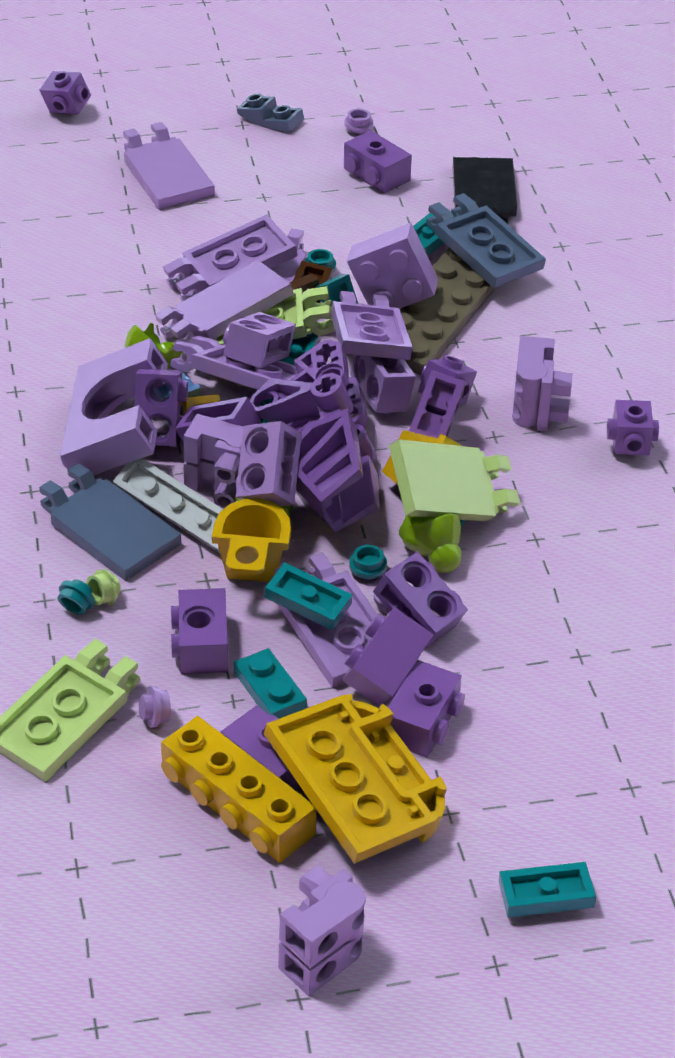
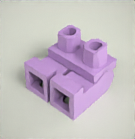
(537, 383)
(213, 457)
(323, 931)

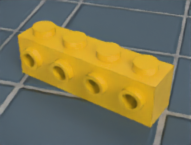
(238, 789)

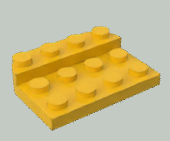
(359, 775)

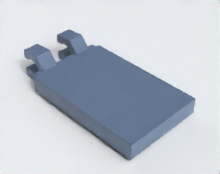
(484, 241)
(108, 523)

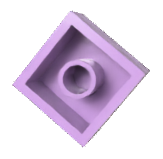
(393, 267)

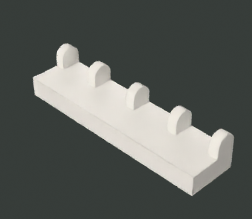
(170, 499)

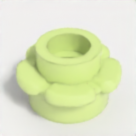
(104, 587)

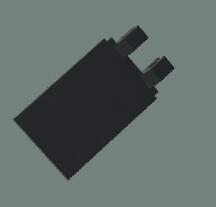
(487, 182)

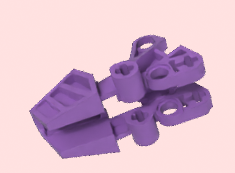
(335, 453)

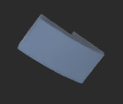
(265, 113)

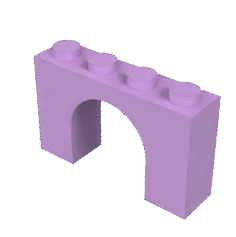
(100, 387)

